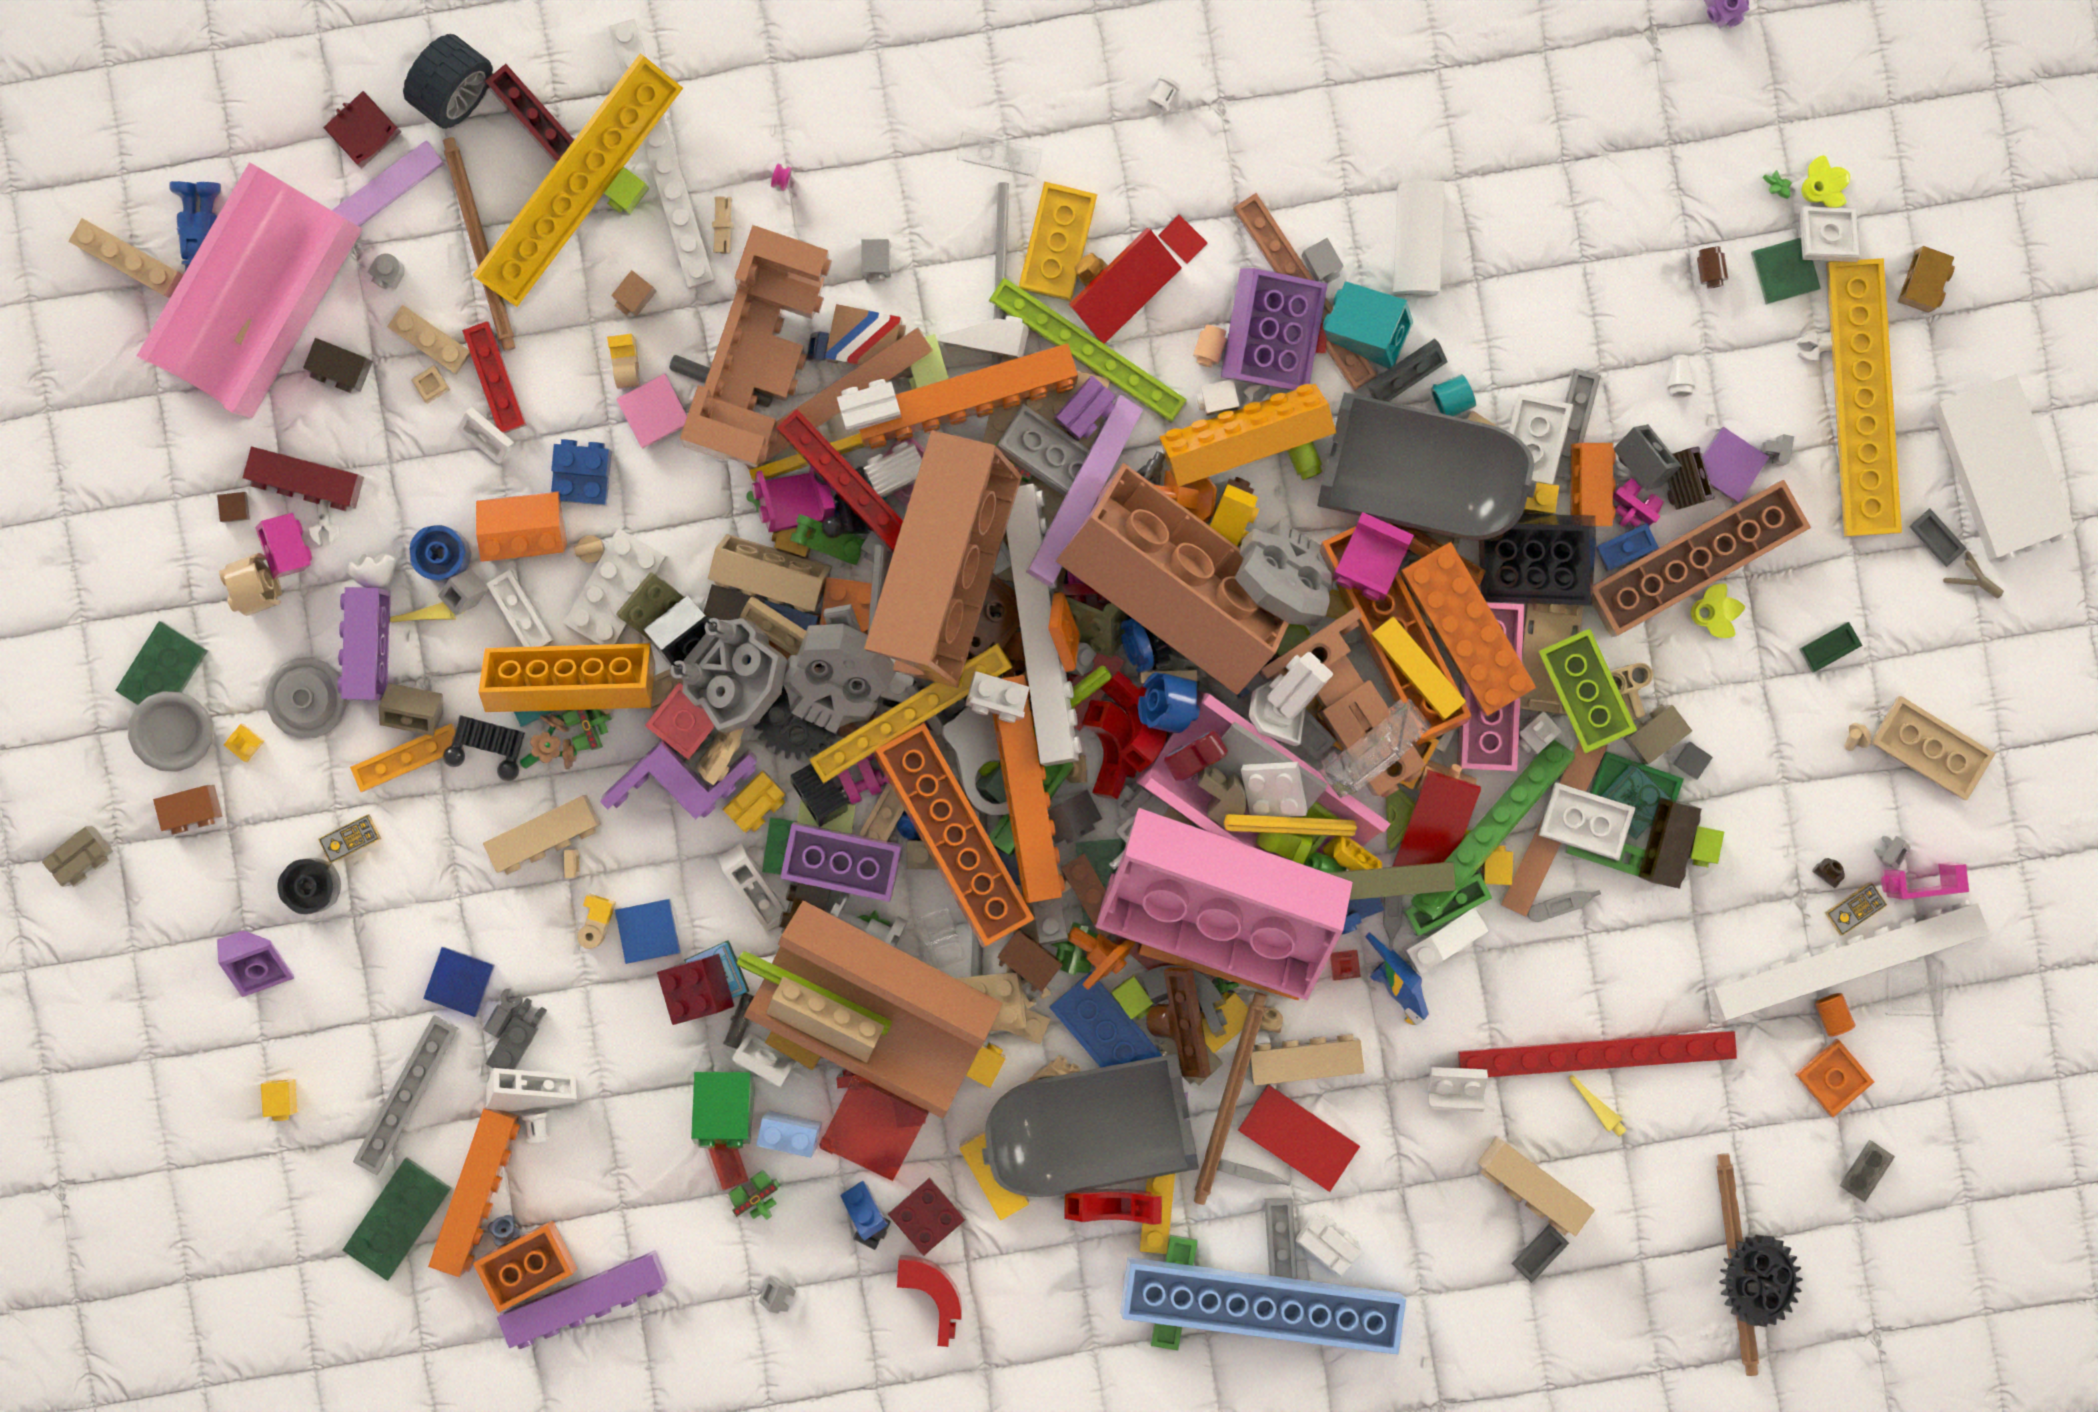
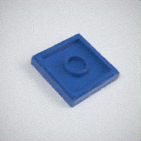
(647, 931)

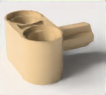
(1629, 688)

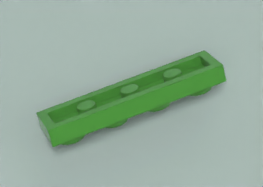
(1002, 834)
(1180, 1251)

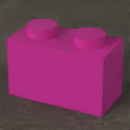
(283, 545)

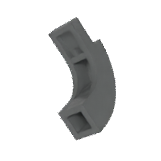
(1207, 994)

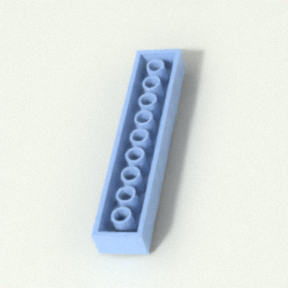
(1262, 1305)

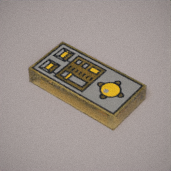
(349, 838)
(1855, 908)

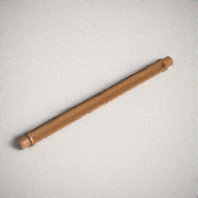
(477, 238)
(1229, 1098)
(1733, 1234)

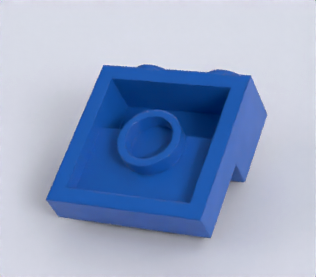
(581, 472)

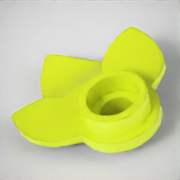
(1828, 181)
(1720, 611)

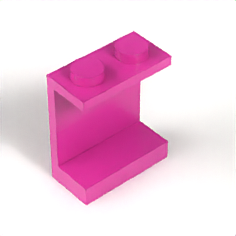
(788, 497)
(1372, 557)
(1952, 879)

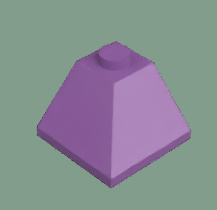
(251, 962)

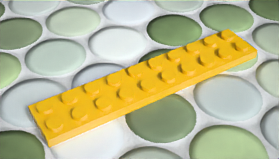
(578, 180)
(1864, 397)

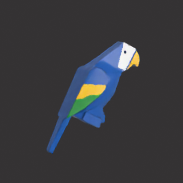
(1400, 982)

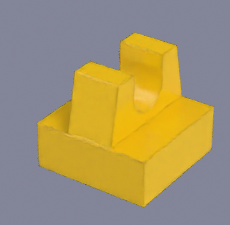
(243, 742)

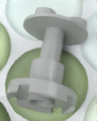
(875, 928)

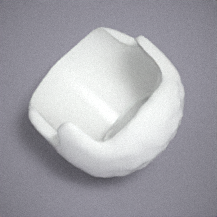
(373, 572)

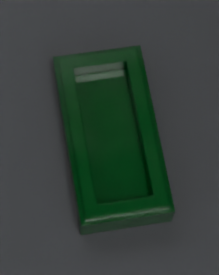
(1830, 647)

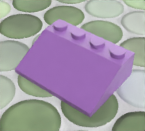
(1273, 329)

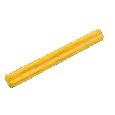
(1290, 825)

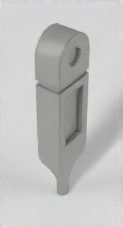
(1560, 905)
(1392, 916)
(1250, 1173)

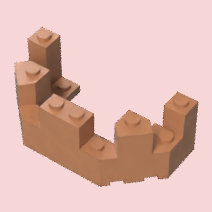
(771, 277)

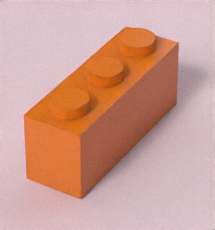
(1593, 481)

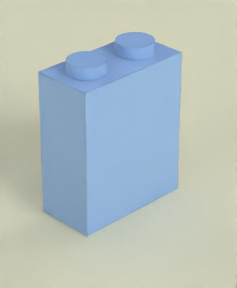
(789, 1134)

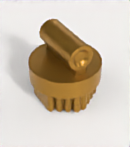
(1089, 268)

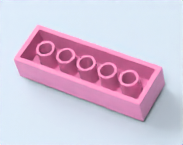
(1493, 739)

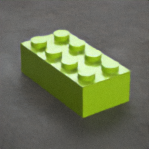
(1587, 691)

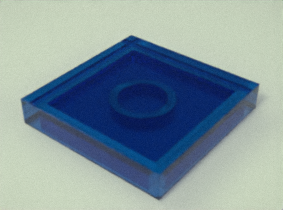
(459, 981)

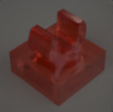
(1345, 964)

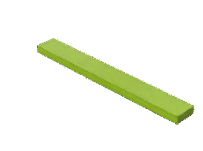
(1088, 350)

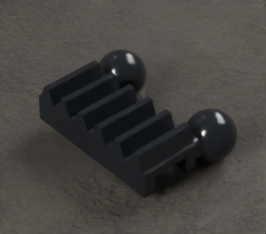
(848, 520)
(486, 737)

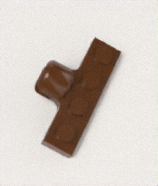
(1181, 1022)

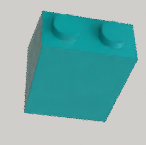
(1369, 323)

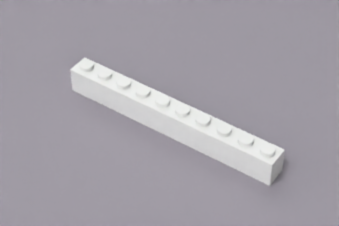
(1045, 672)
(1850, 961)

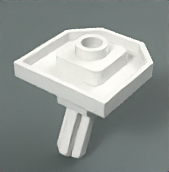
(1271, 721)

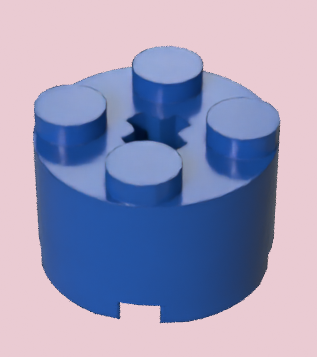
(424, 555)
(1168, 703)

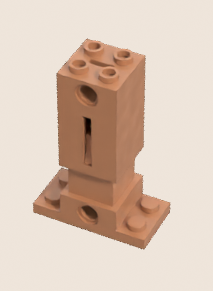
(1348, 703)

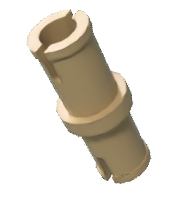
(722, 225)

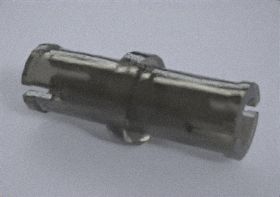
(739, 1022)

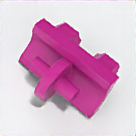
(1645, 511)

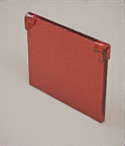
(873, 1128)

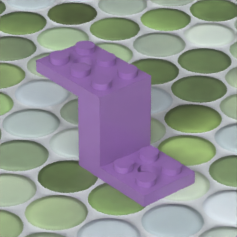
(679, 780)

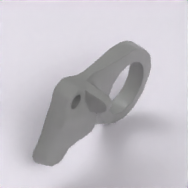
(974, 743)

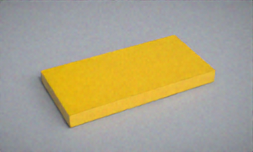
(1057, 241)

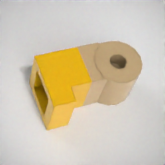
(624, 360)
(597, 921)

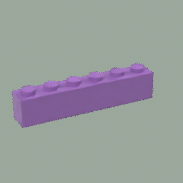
(582, 1299)

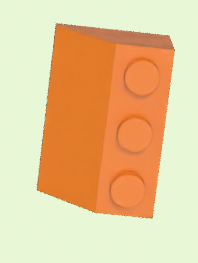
(520, 526)

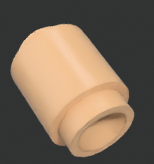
(1210, 346)

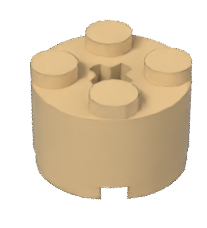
(250, 585)

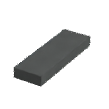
(1407, 372)

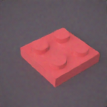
(680, 723)

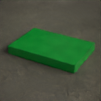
(1613, 766)

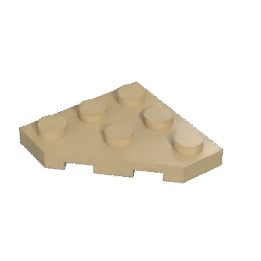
(717, 756)

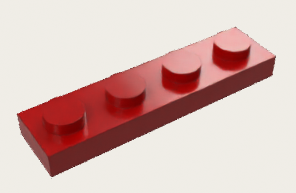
(494, 377)

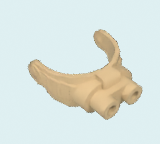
(1055, 1068)

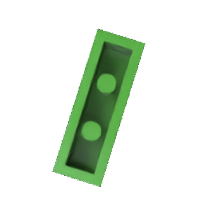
(1470, 895)

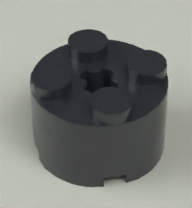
(308, 901)

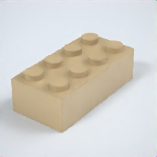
(769, 573)
(1540, 1190)

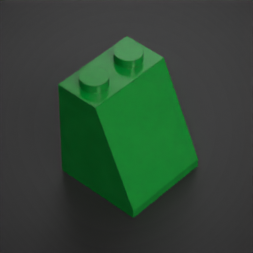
(722, 1109)

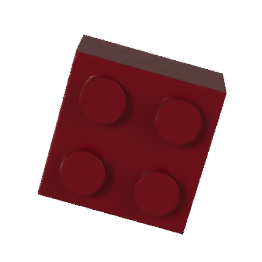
(695, 989)

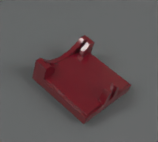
(362, 129)
(926, 1216)

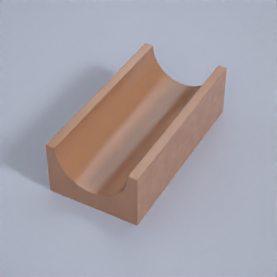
(944, 558)
(1173, 578)
(932, 1015)

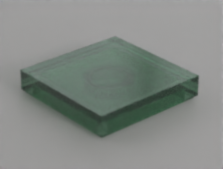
(1784, 272)

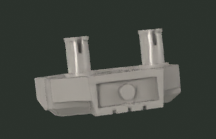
(1285, 574)
(844, 661)
(722, 663)

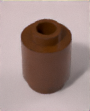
(1712, 267)

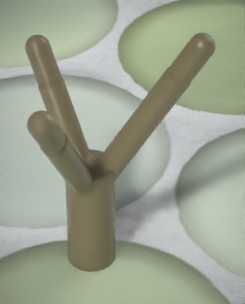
(1981, 581)

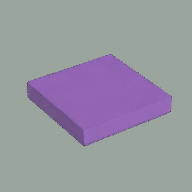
(1732, 464)

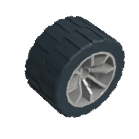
(447, 81)

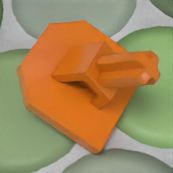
(1196, 496)
(1102, 953)

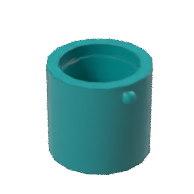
(1453, 396)

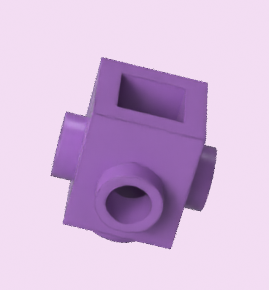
(1727, 11)

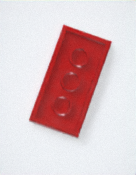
(1125, 286)
(1437, 820)
(1298, 1137)

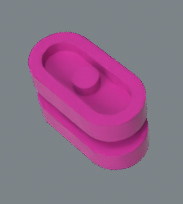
(871, 781)

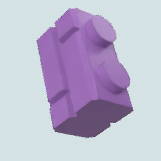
(1085, 408)

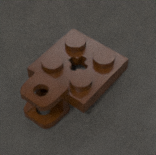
(993, 629)

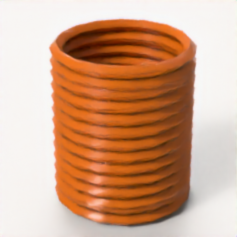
(1835, 1014)

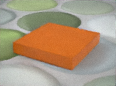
(1064, 631)
(1834, 1078)

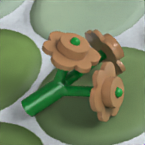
(546, 746)

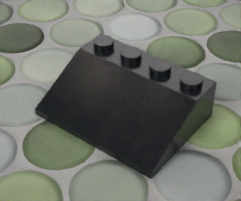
(1541, 561)

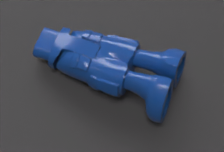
(194, 225)

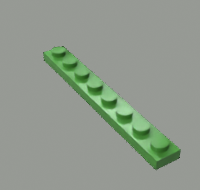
(1499, 823)

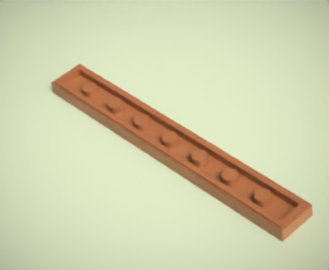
(1285, 261)
(881, 366)
(1543, 850)

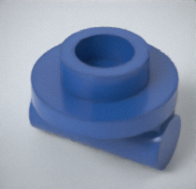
(906, 827)

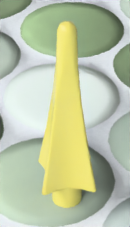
(434, 612)
(1607, 1117)

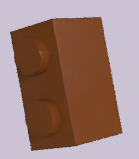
(188, 808)

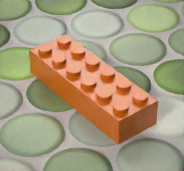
(1467, 629)

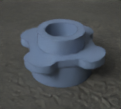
(503, 1223)

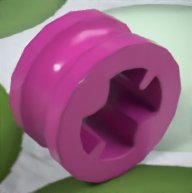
(781, 177)

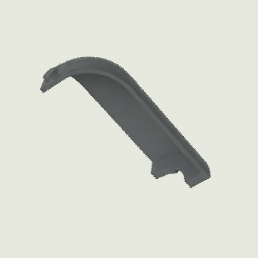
(1426, 470)
(1091, 1129)

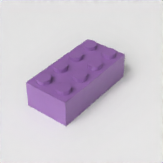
(364, 643)
(841, 861)

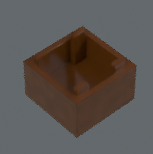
(1029, 960)

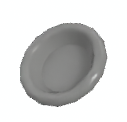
(305, 698)
(170, 731)

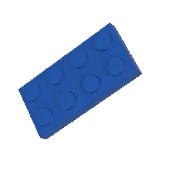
(1102, 1025)

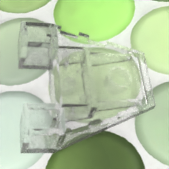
(1375, 750)

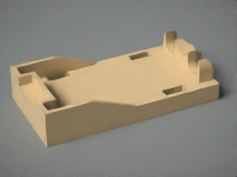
(1550, 626)

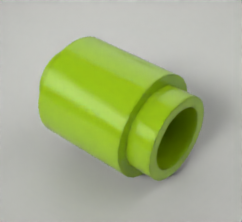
(1305, 460)

